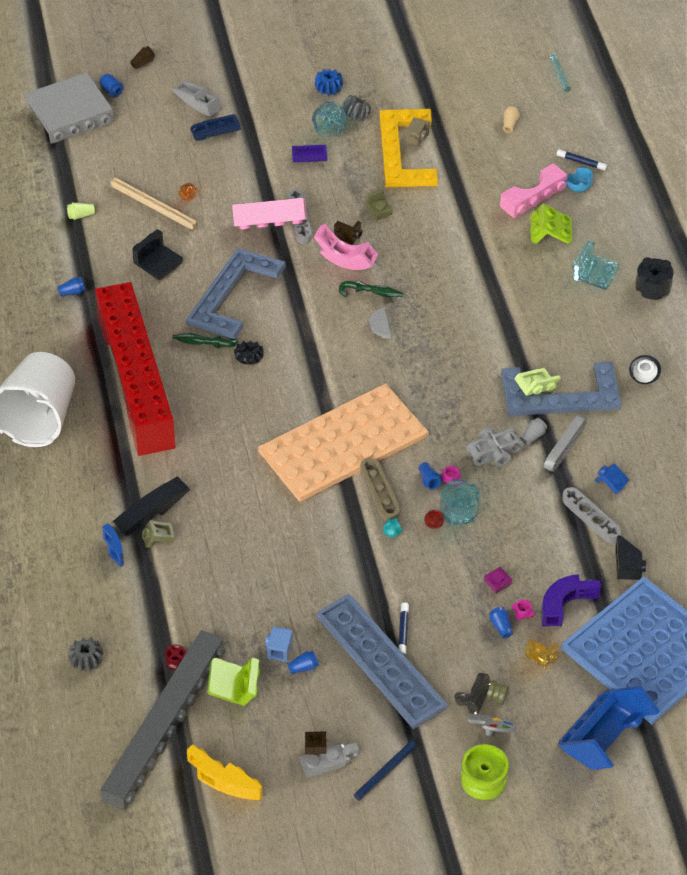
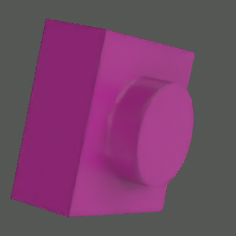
(498, 580)

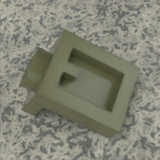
(377, 205)
(158, 532)

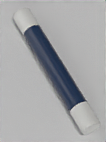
(586, 161)
(403, 628)

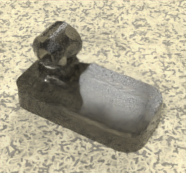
(478, 694)

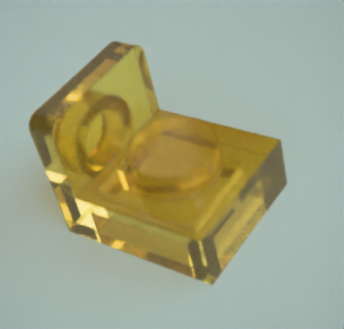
(540, 654)

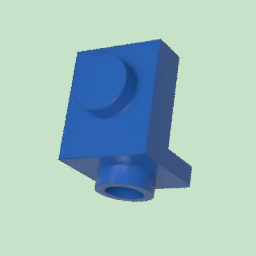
(613, 477)

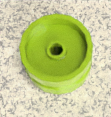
(484, 772)

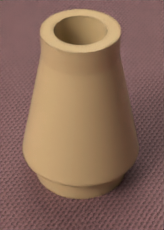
(510, 118)

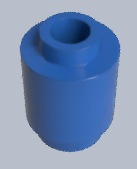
(111, 85)

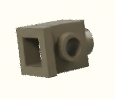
(417, 131)

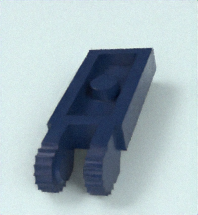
(215, 127)

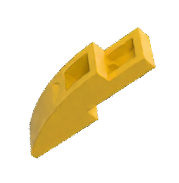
(228, 780)

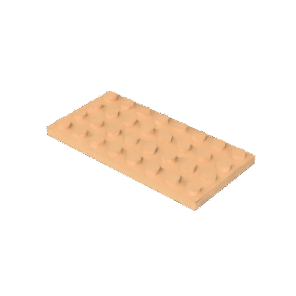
(339, 440)

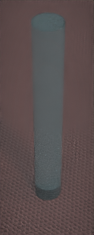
(560, 73)

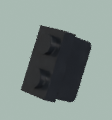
(154, 256)

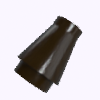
(143, 57)

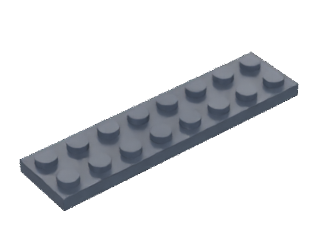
(381, 661)

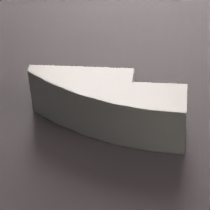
(198, 98)

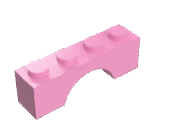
(518, 200)

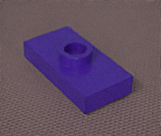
(309, 153)

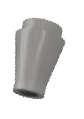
(534, 430)

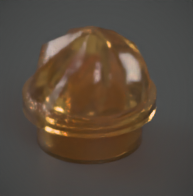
(187, 191)

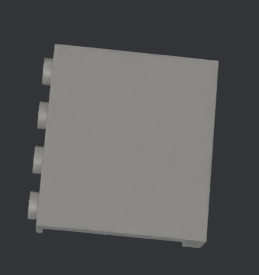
(70, 107)

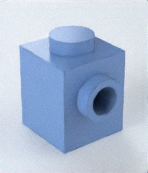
(279, 644)

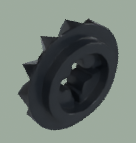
(245, 357)

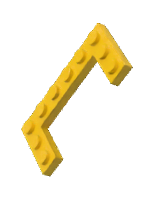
(393, 171)

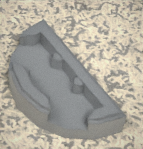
(379, 324)

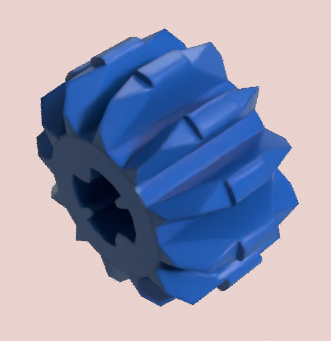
(328, 82)

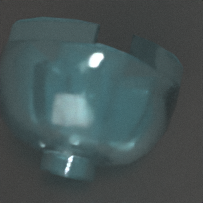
(329, 119)

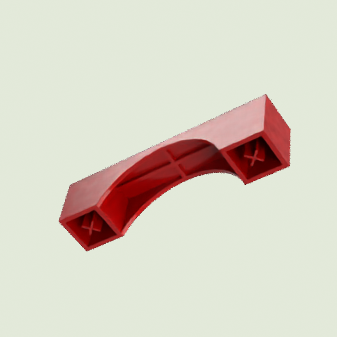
(139, 376)

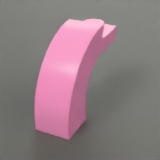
(342, 254)

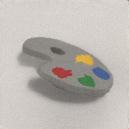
(492, 723)

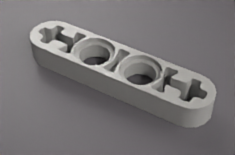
(300, 228)
(565, 443)
(592, 514)

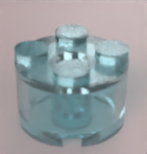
(459, 502)

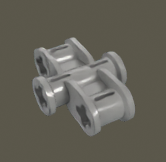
(494, 446)

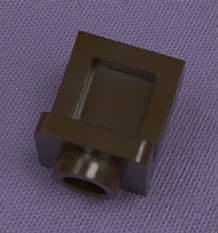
(348, 233)

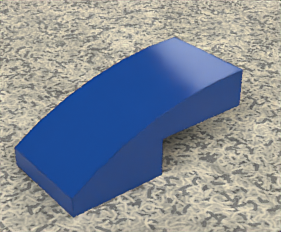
(114, 544)

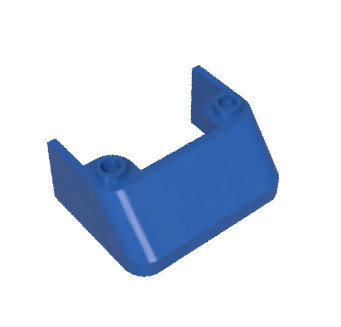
(603, 724)

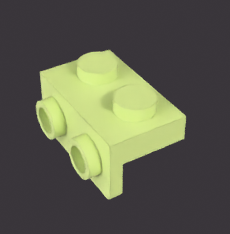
(536, 381)

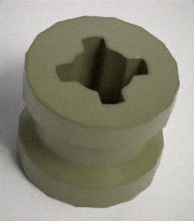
(497, 692)

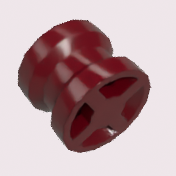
(177, 652)

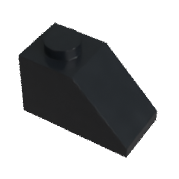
(628, 560)

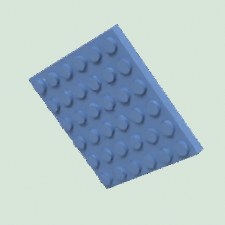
(637, 644)

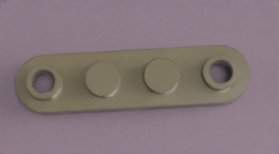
(379, 489)

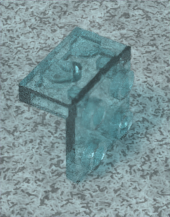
(593, 269)

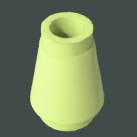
(80, 210)

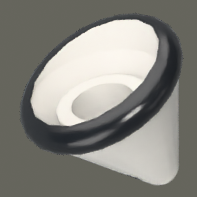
(645, 369)

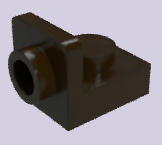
(315, 742)

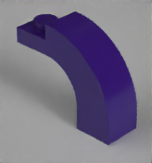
(562, 592)

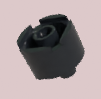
(654, 278)

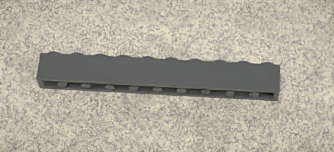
(162, 721)

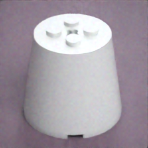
(36, 399)

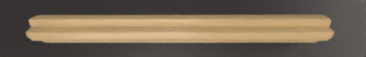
(153, 203)

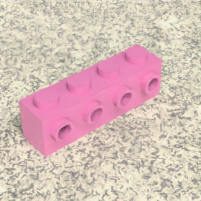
(270, 212)

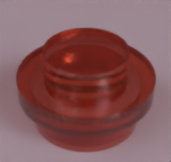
(434, 519)

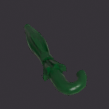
(360, 286)
(195, 339)

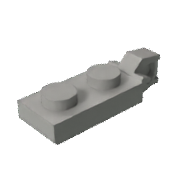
(335, 758)

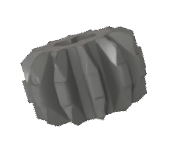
(356, 108)
(85, 654)

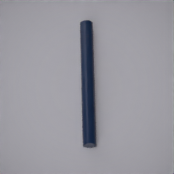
(373, 781)

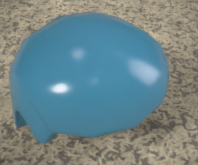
(581, 180)

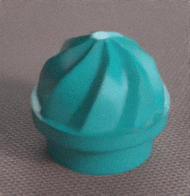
(392, 528)

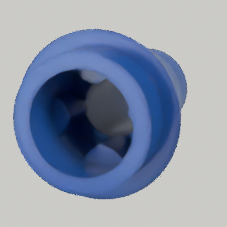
(71, 287)
(430, 477)
(501, 621)
(304, 662)

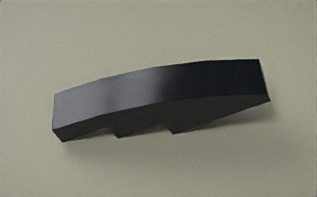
(155, 502)

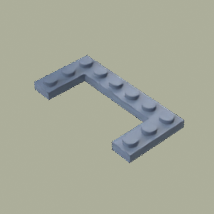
(204, 314)
(604, 399)

